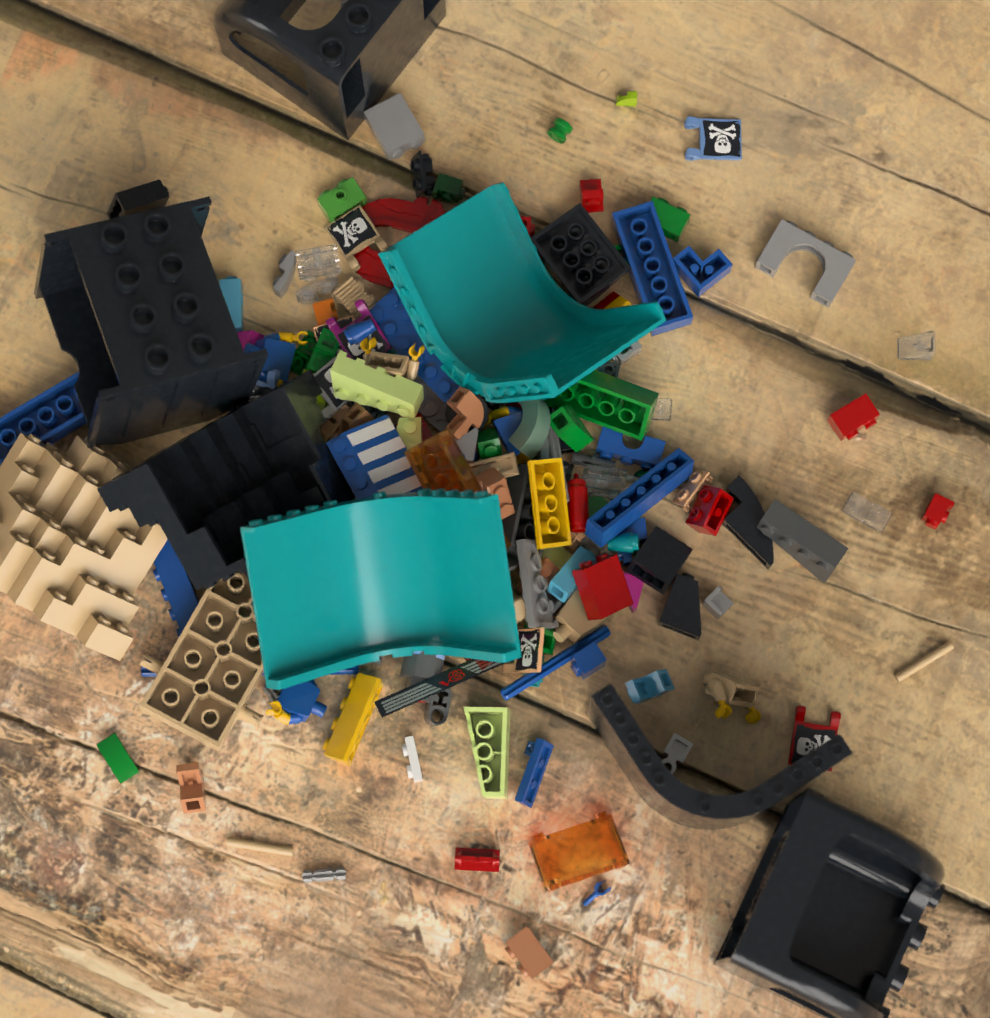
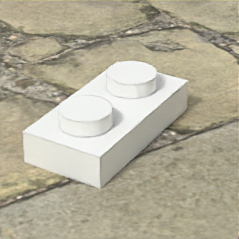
(413, 769)

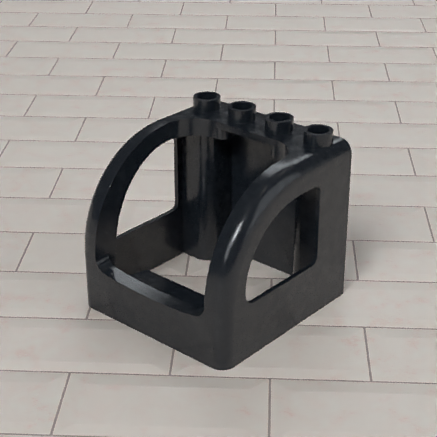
(343, 63)
(832, 910)

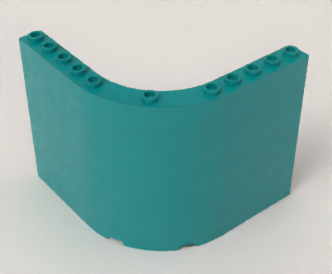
(496, 310)
(380, 581)

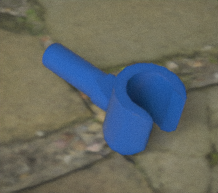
(598, 891)

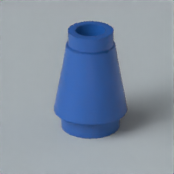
(357, 332)

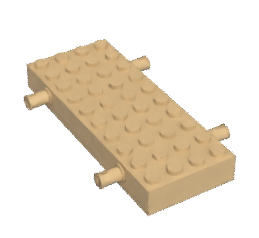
(210, 668)

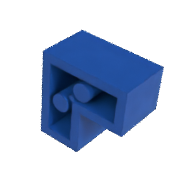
(701, 274)

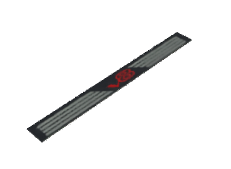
(430, 686)

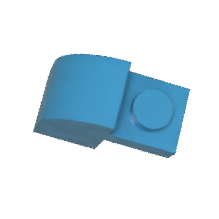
(649, 686)

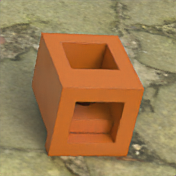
(324, 311)

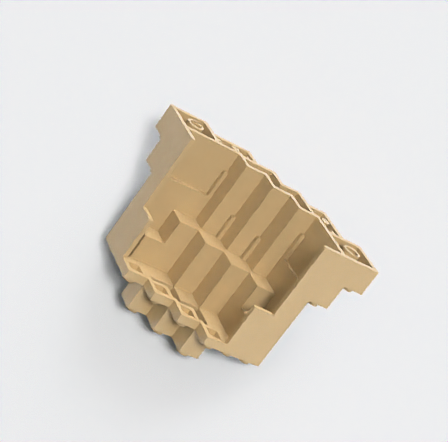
(64, 546)

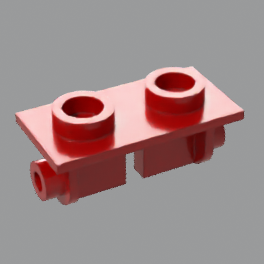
(477, 859)

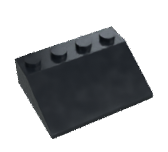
(579, 256)

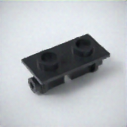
(420, 165)

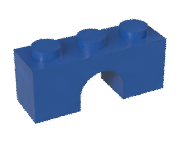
(647, 455)

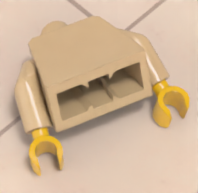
(393, 363)
(734, 692)

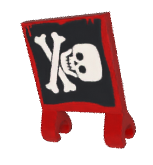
(810, 736)

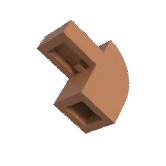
(468, 410)
(191, 787)

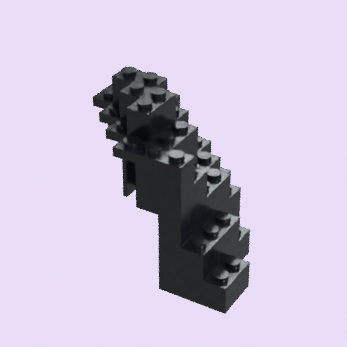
(233, 472)

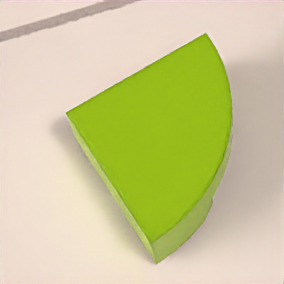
(627, 100)

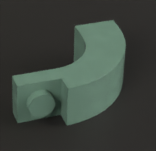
(533, 427)

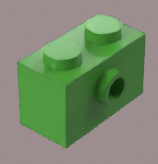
(341, 199)

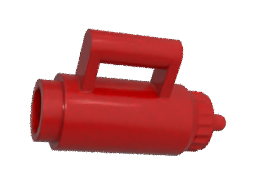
(578, 504)

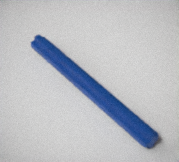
(554, 663)

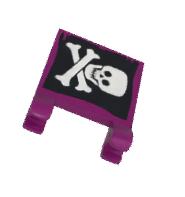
(354, 351)

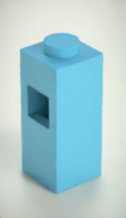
(233, 294)
(563, 583)

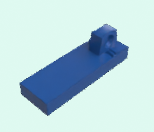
(539, 756)

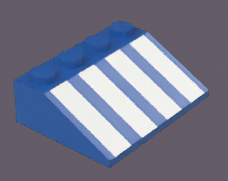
(374, 459)

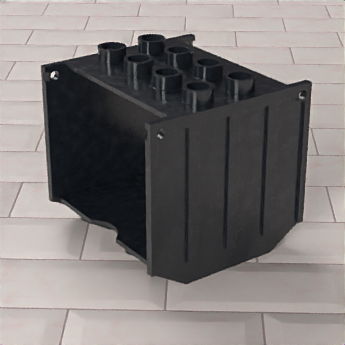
(145, 323)

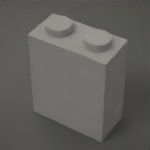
(394, 127)

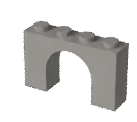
(788, 239)

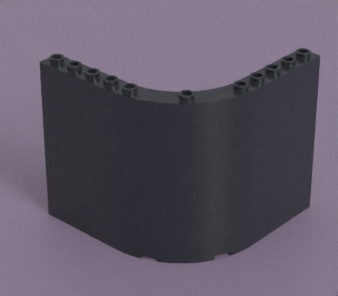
(680, 802)

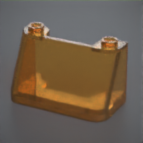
(578, 852)

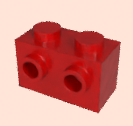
(854, 417)
(709, 510)

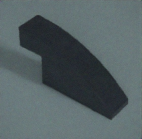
(744, 522)

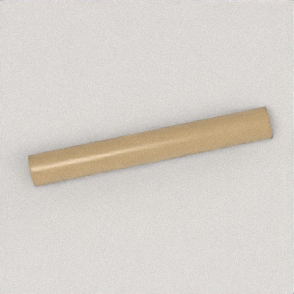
(924, 661)
(259, 846)

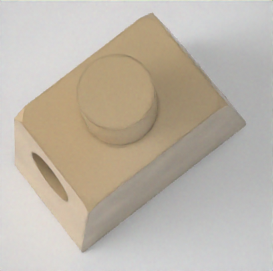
(574, 621)

